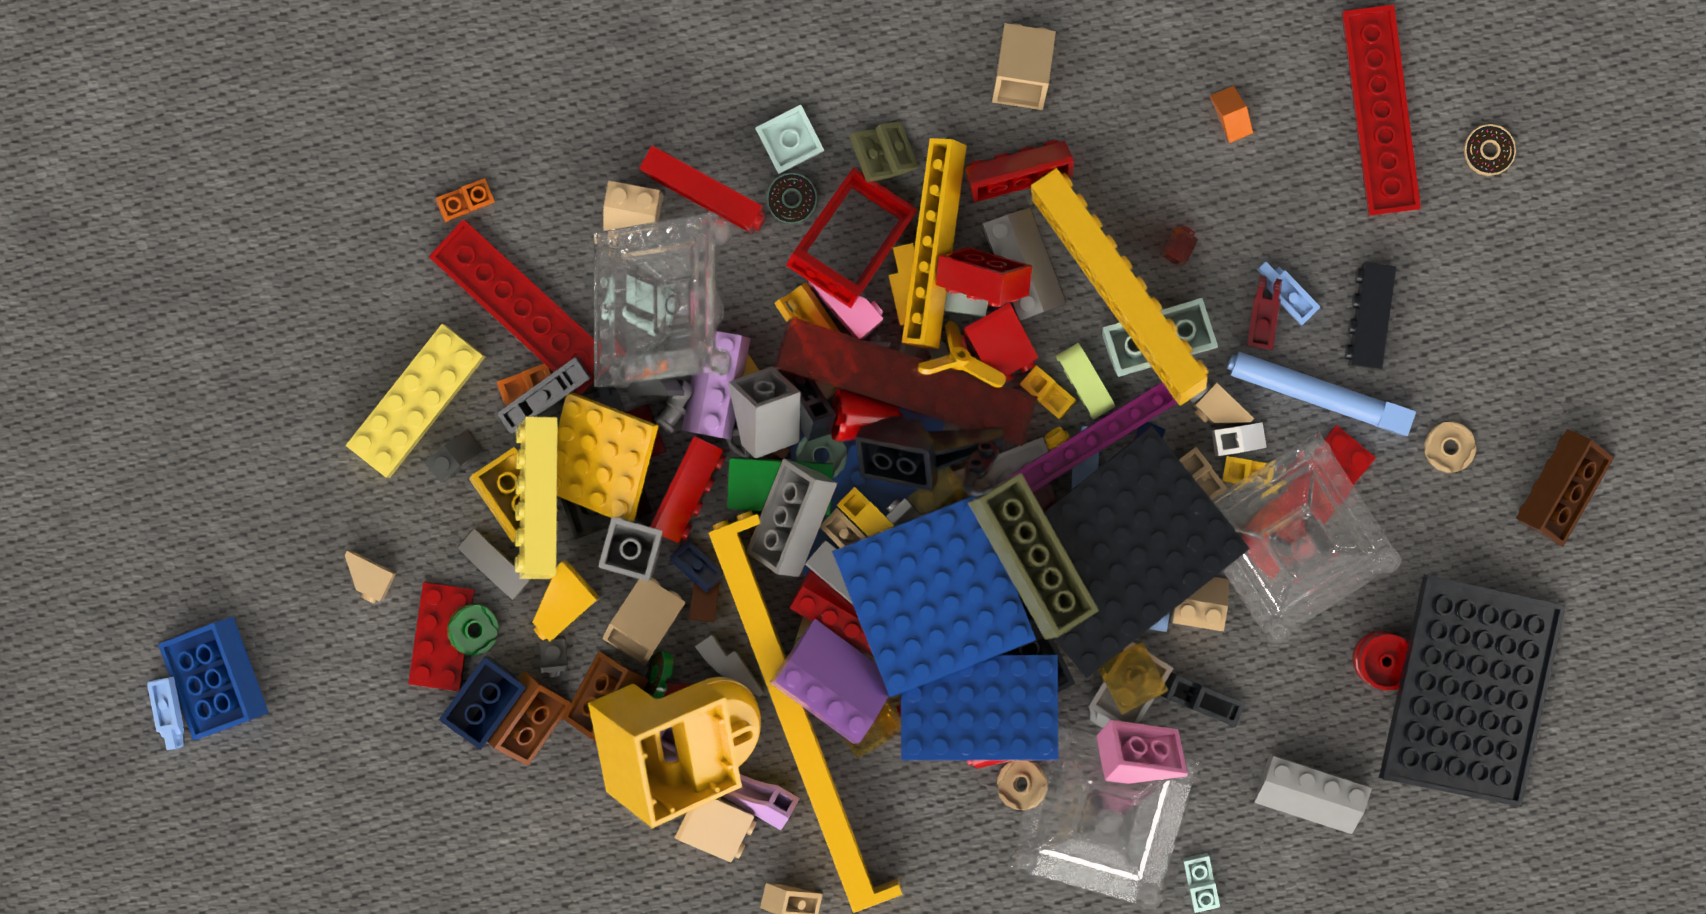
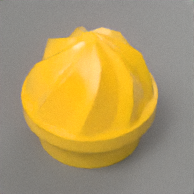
(1056, 437)

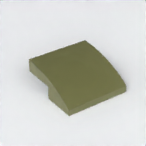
(883, 151)

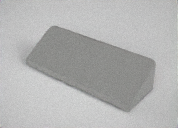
(825, 566)

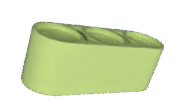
(1086, 381)

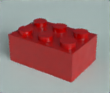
(983, 276)

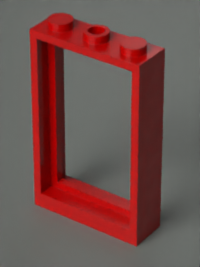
(703, 190)
(824, 276)

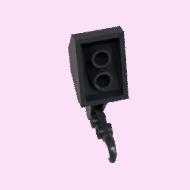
(909, 455)

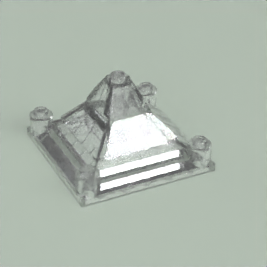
(658, 301)
(1305, 538)
(1098, 830)

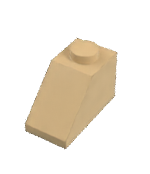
(1220, 407)
(369, 577)
(790, 900)

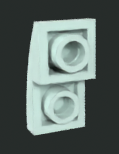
(960, 303)
(1201, 882)

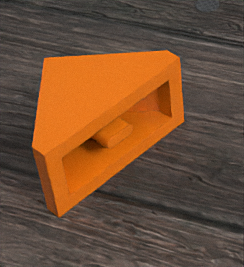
(1232, 113)

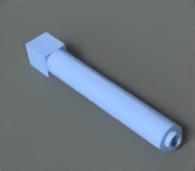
(1322, 393)

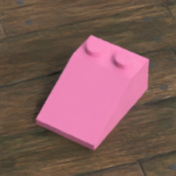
(859, 319)
(1140, 752)

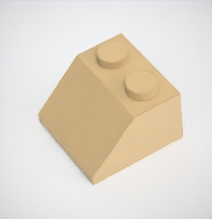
(1205, 607)

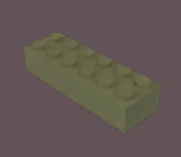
(1033, 557)

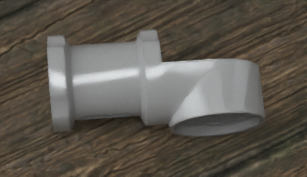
(674, 409)

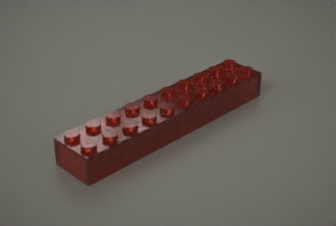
(895, 380)

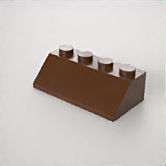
(1565, 487)

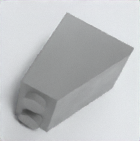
(766, 411)
(631, 549)

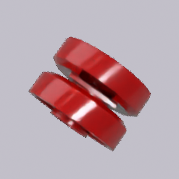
(1369, 656)

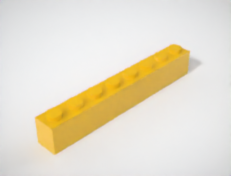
(933, 238)

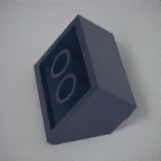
(483, 702)

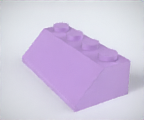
(710, 405)

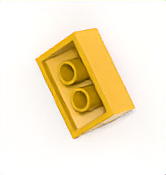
(497, 489)

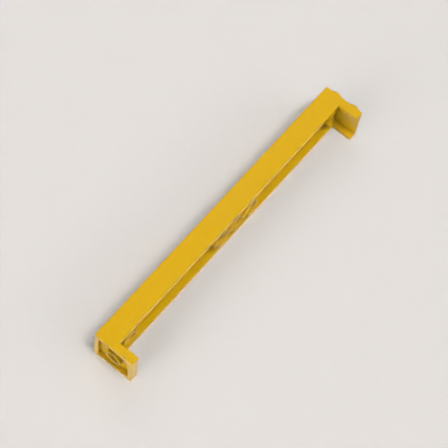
(795, 718)

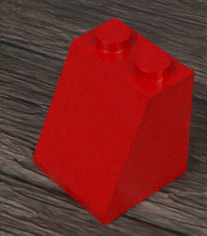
(1001, 342)

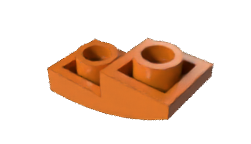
(465, 200)

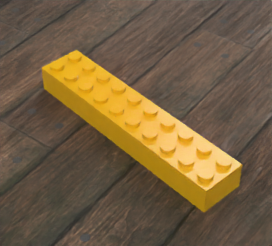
(1119, 287)

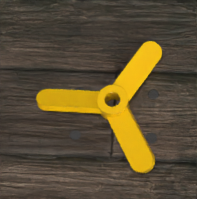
(962, 360)

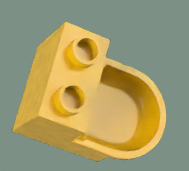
(713, 734)

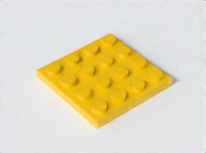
(602, 457)

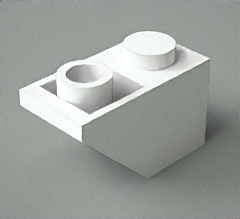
(1238, 439)

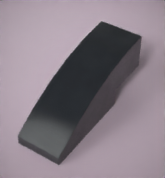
(1203, 699)

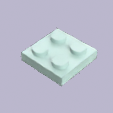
(789, 139)

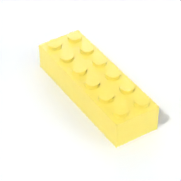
(415, 401)
(537, 498)

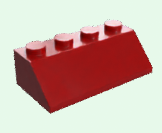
(1017, 171)
(687, 488)
(821, 602)

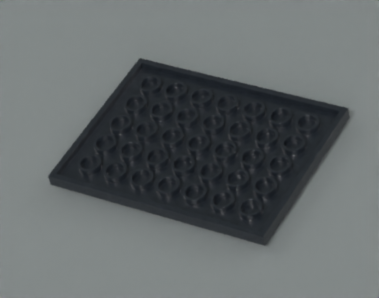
(1140, 545)
(1472, 691)

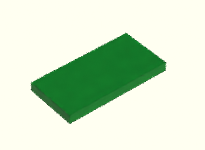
(753, 478)

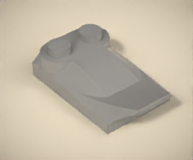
(1104, 707)

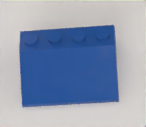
(214, 678)

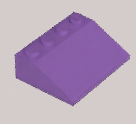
(833, 682)

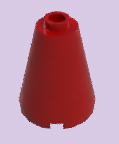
(855, 412)

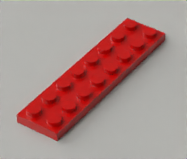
(1381, 110)
(514, 300)

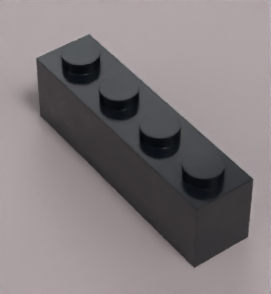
(1371, 315)

